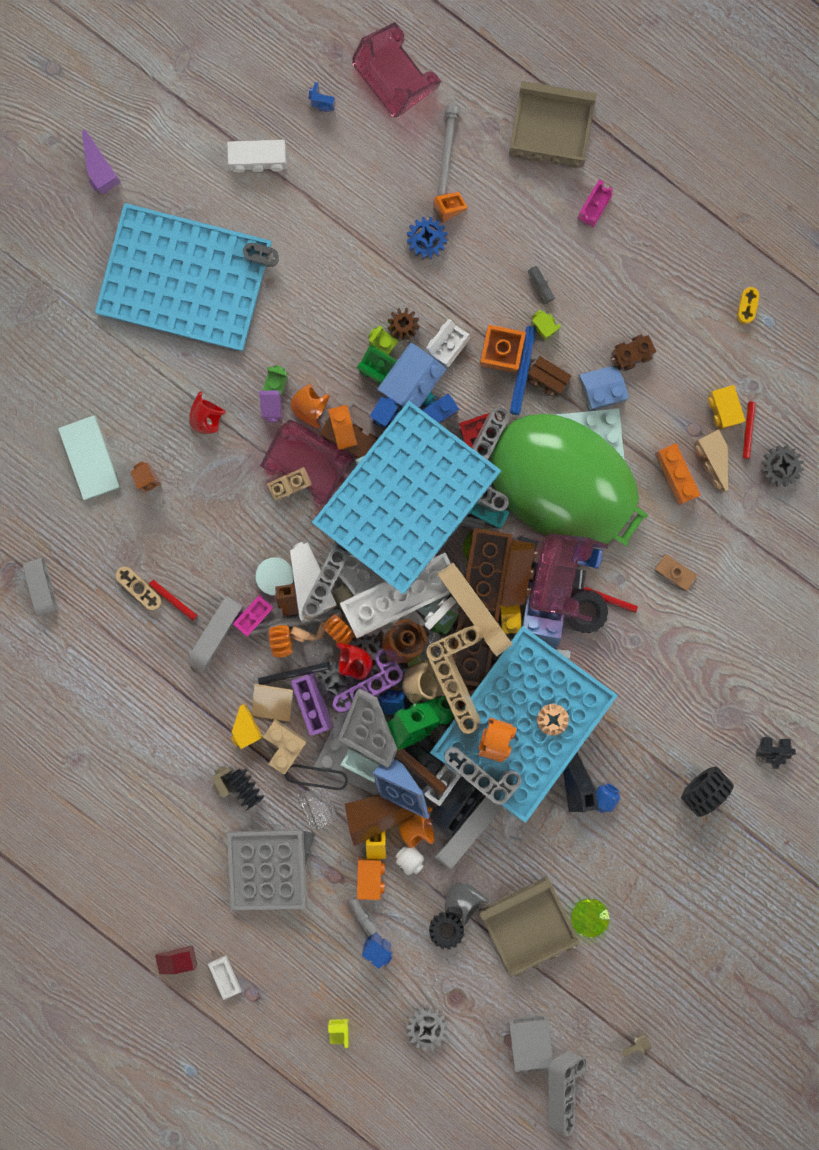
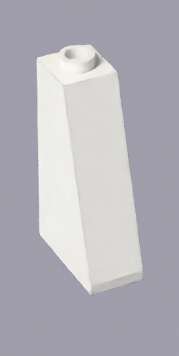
(305, 575)

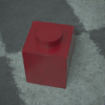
(176, 961)

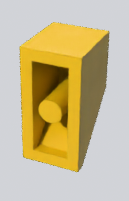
(510, 619)
(245, 728)
(376, 846)

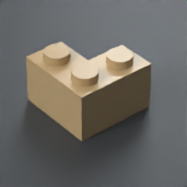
(288, 744)

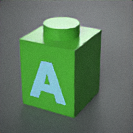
(445, 622)

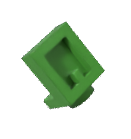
(276, 379)

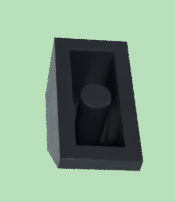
(429, 761)

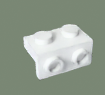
(448, 343)

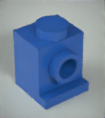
(393, 701)

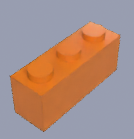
(677, 473)

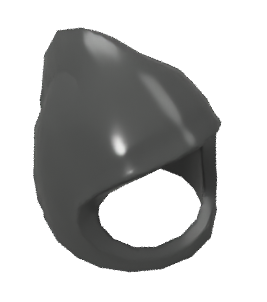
(464, 900)

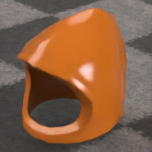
(308, 405)
(416, 829)

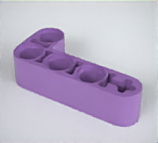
(366, 685)

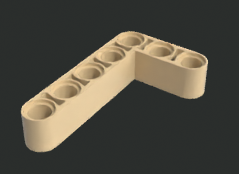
(475, 609)
(455, 677)

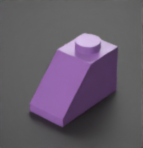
(271, 406)

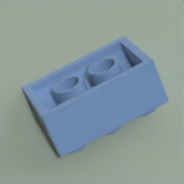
(412, 377)

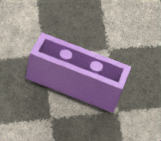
(312, 704)

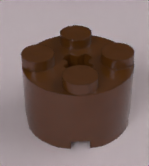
(402, 631)

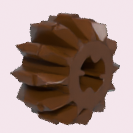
(399, 319)

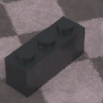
(456, 806)

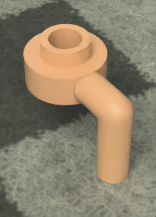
(300, 634)

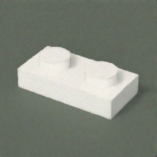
(431, 619)

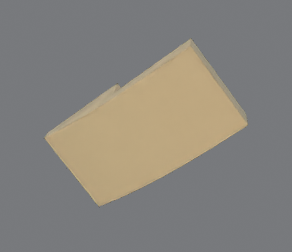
(289, 483)

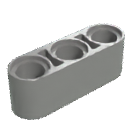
(40, 586)

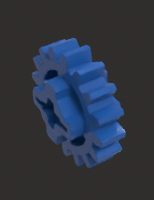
(433, 235)

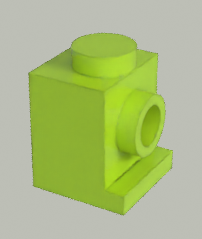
(544, 325)

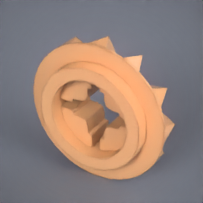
(552, 709)

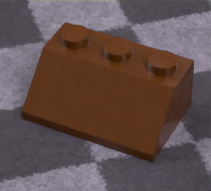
(518, 573)

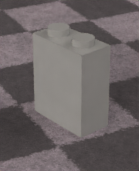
(530, 1043)

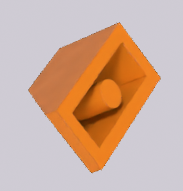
(342, 427)

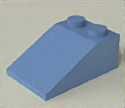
(399, 788)

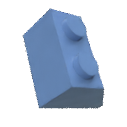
(603, 388)

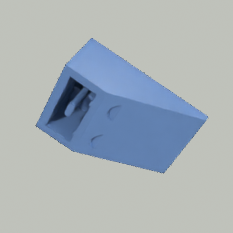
(542, 624)

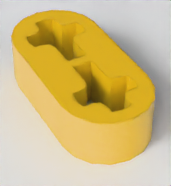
(752, 306)

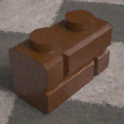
(548, 377)

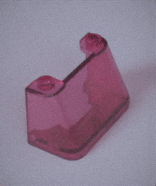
(391, 71)
(299, 448)

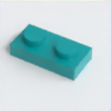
(493, 518)

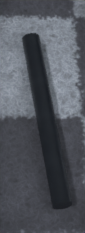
(294, 673)

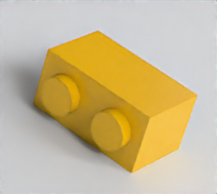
(726, 407)

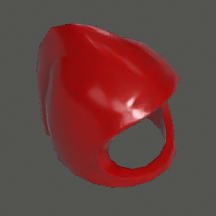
(200, 411)
(354, 661)

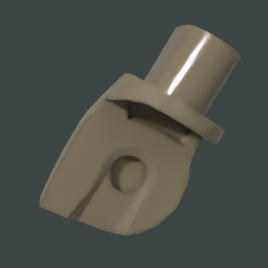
(641, 1044)

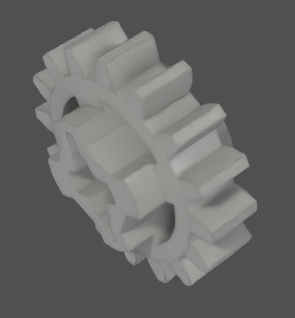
(421, 1034)

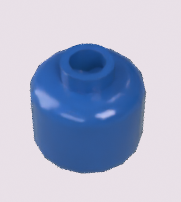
(607, 797)

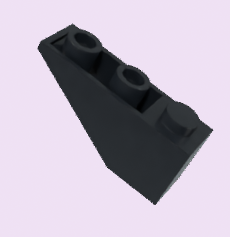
(579, 787)

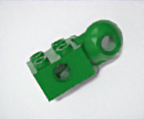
(419, 721)

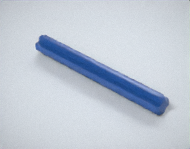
(522, 371)

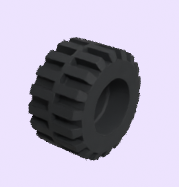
(707, 791)

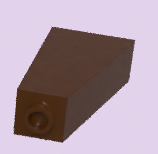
(372, 816)

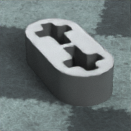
(260, 259)

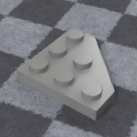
(367, 729)

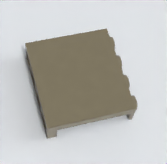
(552, 124)
(529, 927)

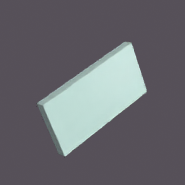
(89, 457)

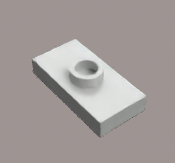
(224, 977)

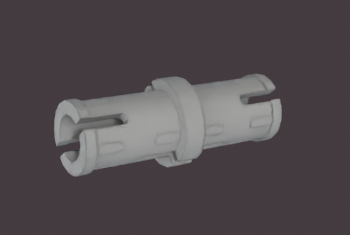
(362, 916)

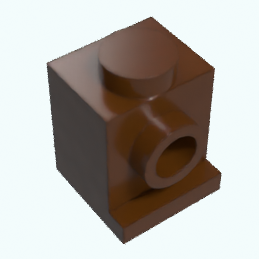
(287, 599)

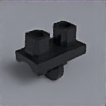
(783, 751)

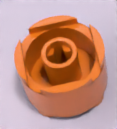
(496, 740)

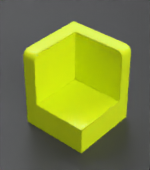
(339, 1031)

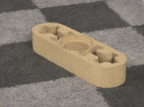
(132, 574)

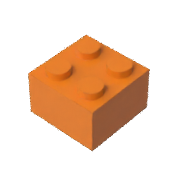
(502, 349)

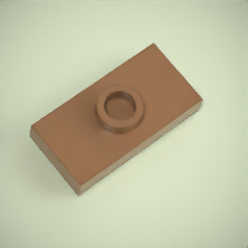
(675, 572)

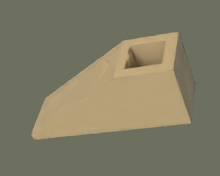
(715, 454)

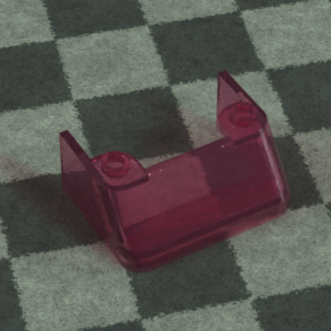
(557, 573)

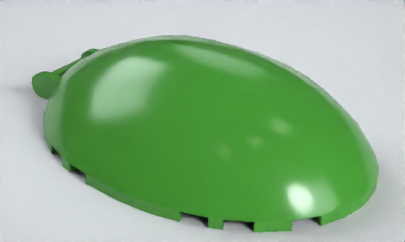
(565, 479)

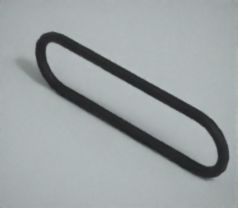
(317, 785)

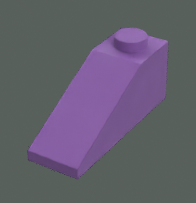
(98, 169)

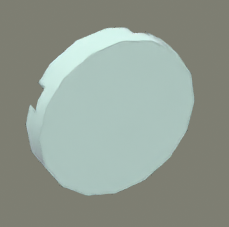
(273, 573)

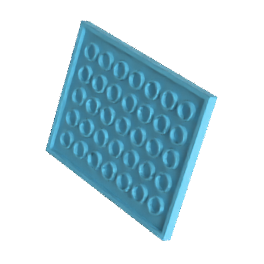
(514, 692)

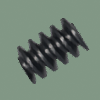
(245, 788)

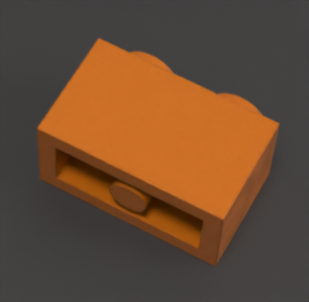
(369, 878)

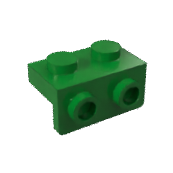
(376, 364)

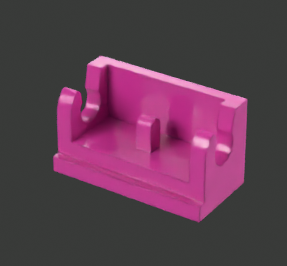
(595, 204)
(253, 615)

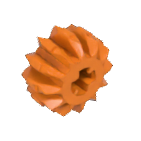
(338, 630)
(280, 641)

